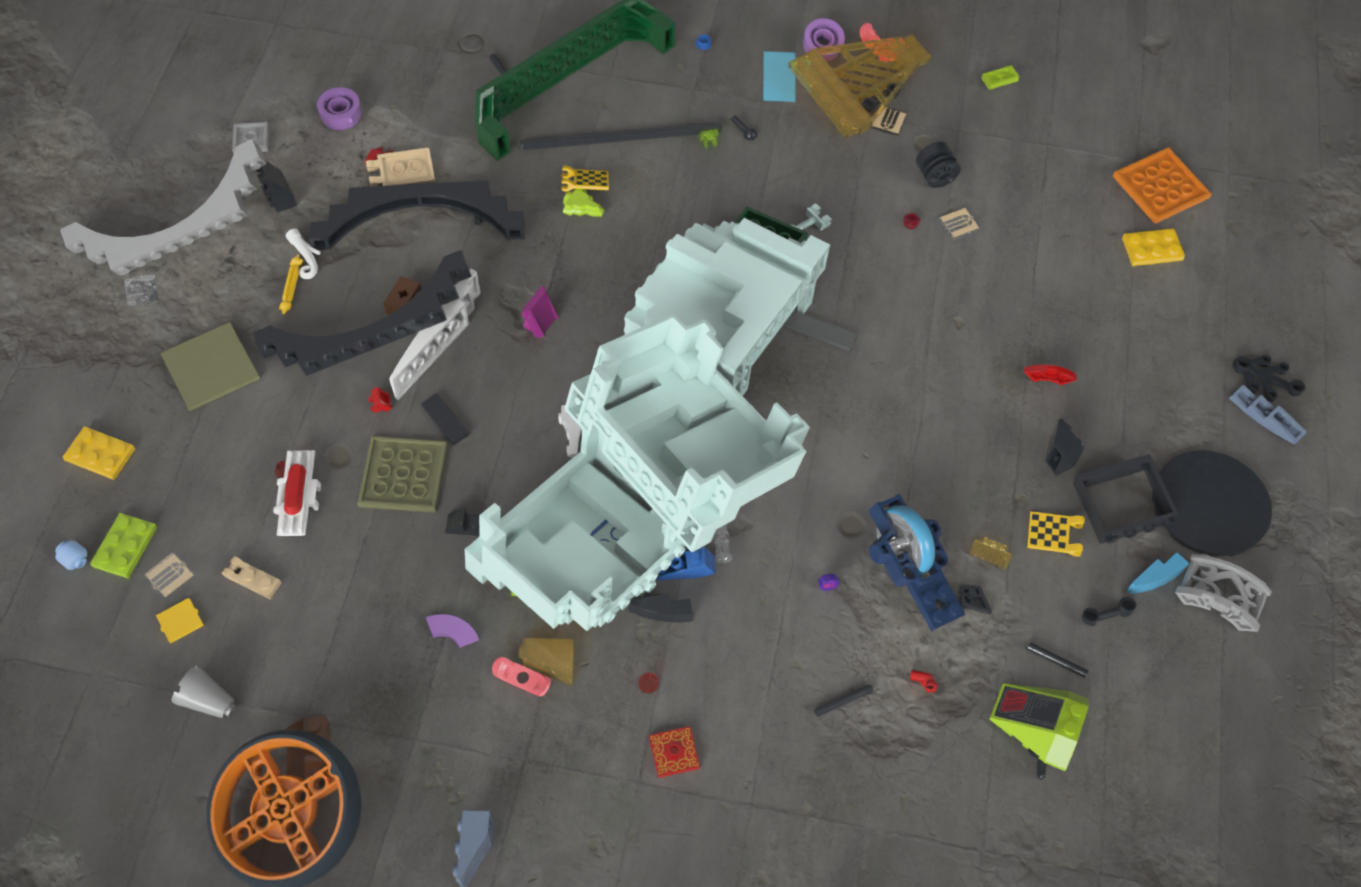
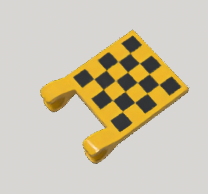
(585, 179)
(1052, 532)

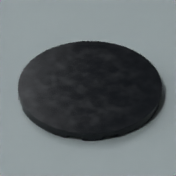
(1217, 501)

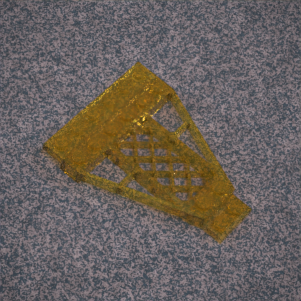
(835, 95)

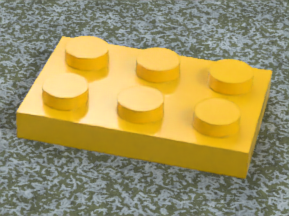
(1153, 247)
(99, 453)

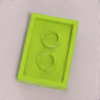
(123, 545)

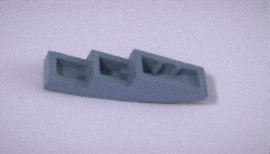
(1272, 418)

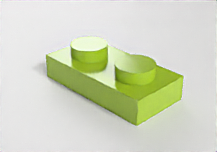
(1000, 77)

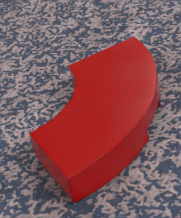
(1050, 373)

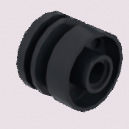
(938, 164)

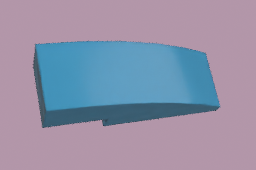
(1158, 574)

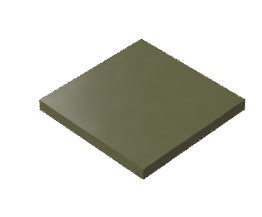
(209, 366)
(402, 474)

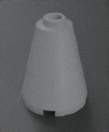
(203, 694)

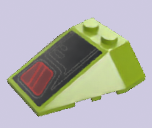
(1042, 720)

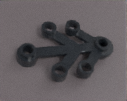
(1265, 376)

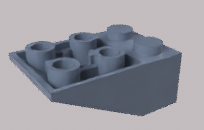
(474, 843)

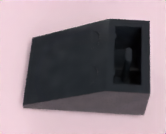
(276, 187)

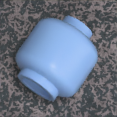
(71, 554)

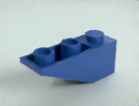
(690, 566)

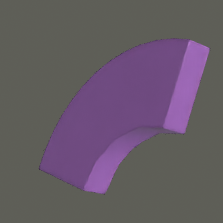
(453, 628)

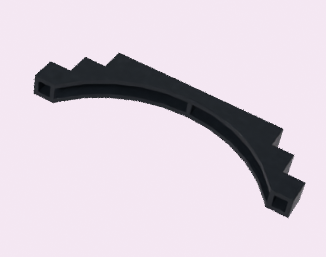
(370, 202)
(421, 312)

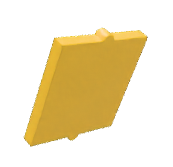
(179, 620)

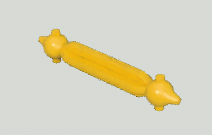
(290, 284)

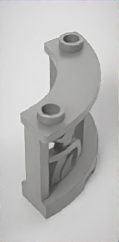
(1218, 569)

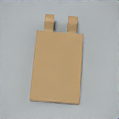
(402, 168)

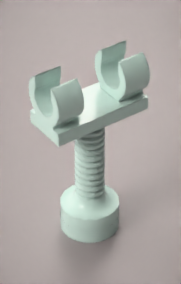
(812, 213)

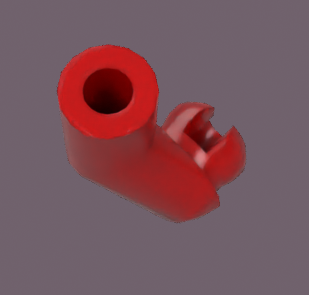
(925, 679)

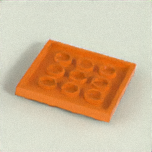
(1162, 185)

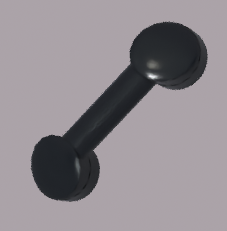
(869, 103)
(1125, 608)

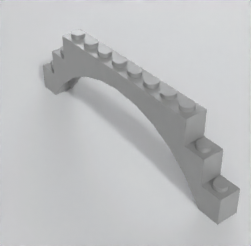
(215, 214)

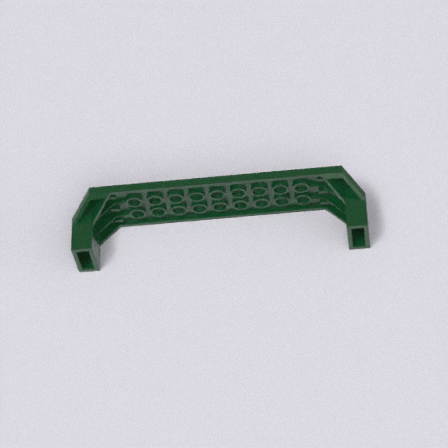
(511, 90)

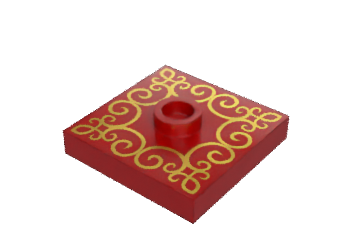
(674, 752)

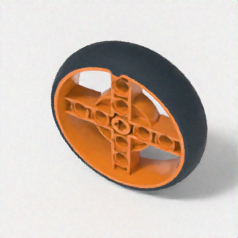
(254, 755)

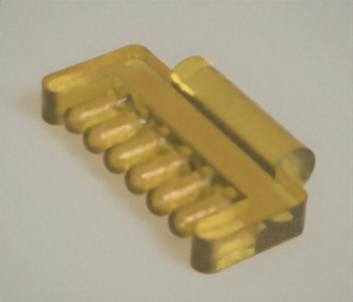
(991, 548)

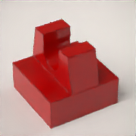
(381, 400)

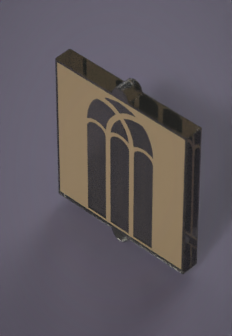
(890, 121)

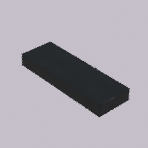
(445, 419)

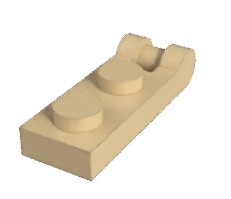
(252, 578)

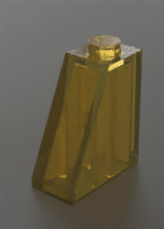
(549, 657)

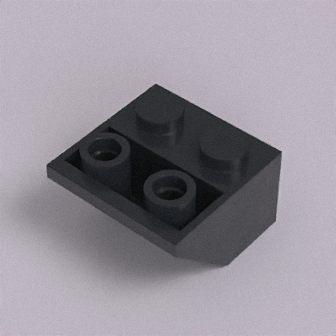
(1063, 448)

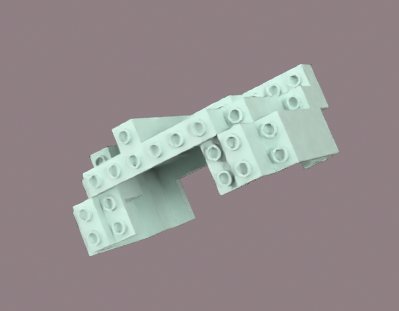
(738, 282)
(683, 427)
(547, 547)

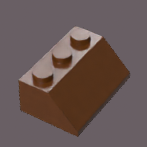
(302, 761)

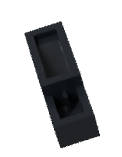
(662, 609)

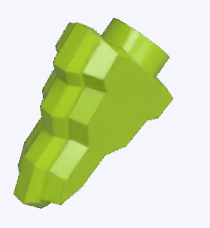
(581, 203)

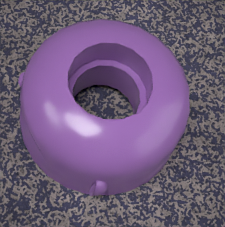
(825, 30)
(339, 108)

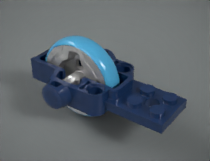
(904, 530)

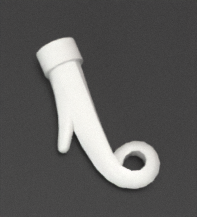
(296, 238)

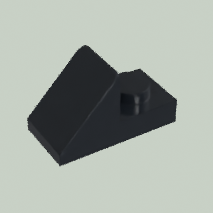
(462, 523)

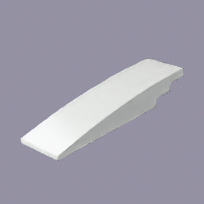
(434, 340)

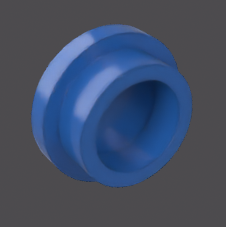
(703, 42)

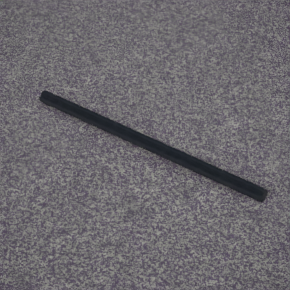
(618, 136)

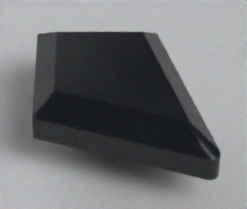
(974, 598)

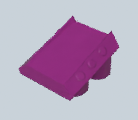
(539, 313)

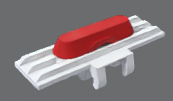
(296, 493)

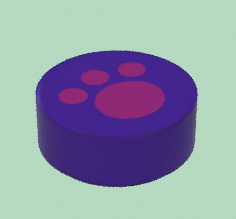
(828, 582)

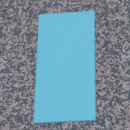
(778, 78)

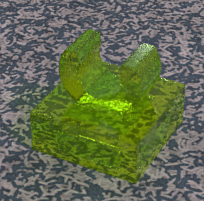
(710, 135)

